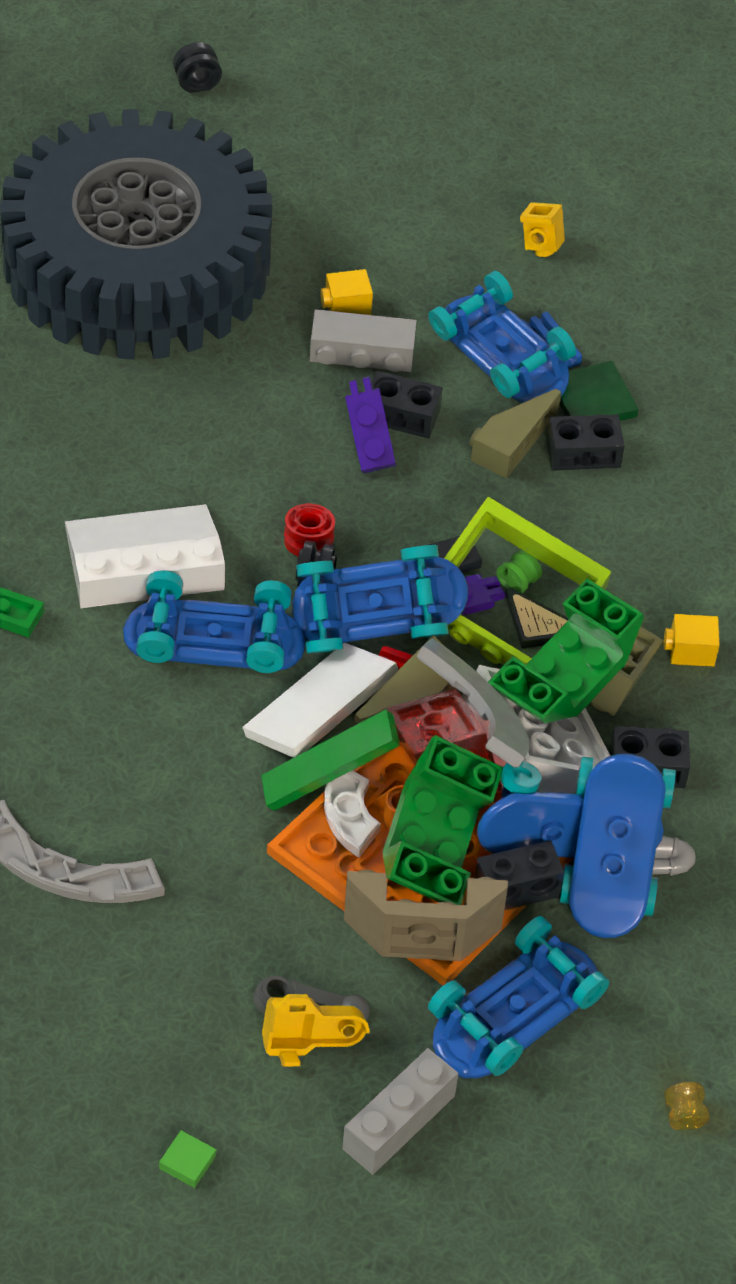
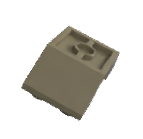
(423, 929)

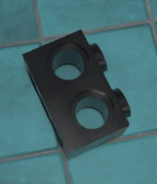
(408, 403)
(585, 442)
(662, 747)
(531, 873)

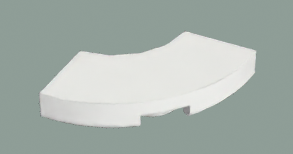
(348, 814)

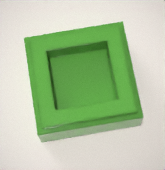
(187, 1159)

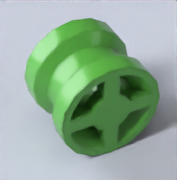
(519, 571)

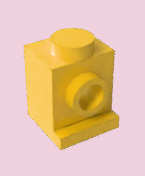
(543, 228)

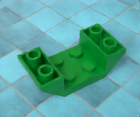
(576, 659)
(438, 820)

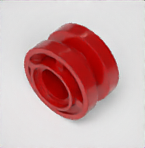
(308, 523)

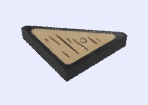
(533, 620)

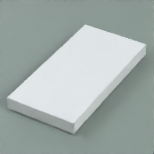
(320, 700)

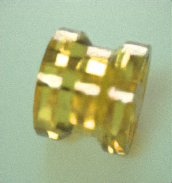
(686, 1106)

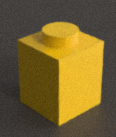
(348, 292)
(693, 640)

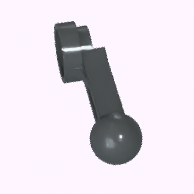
(321, 997)

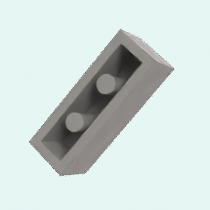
(362, 340)
(400, 1111)

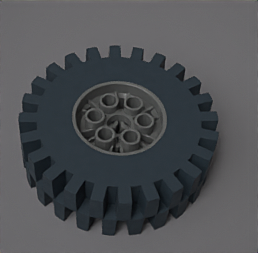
(90, 226)

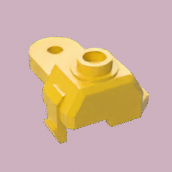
(298, 1025)

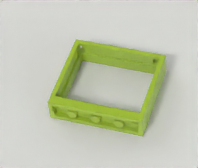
(532, 541)

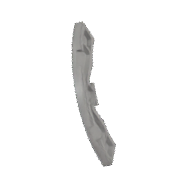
(506, 731)
(72, 879)

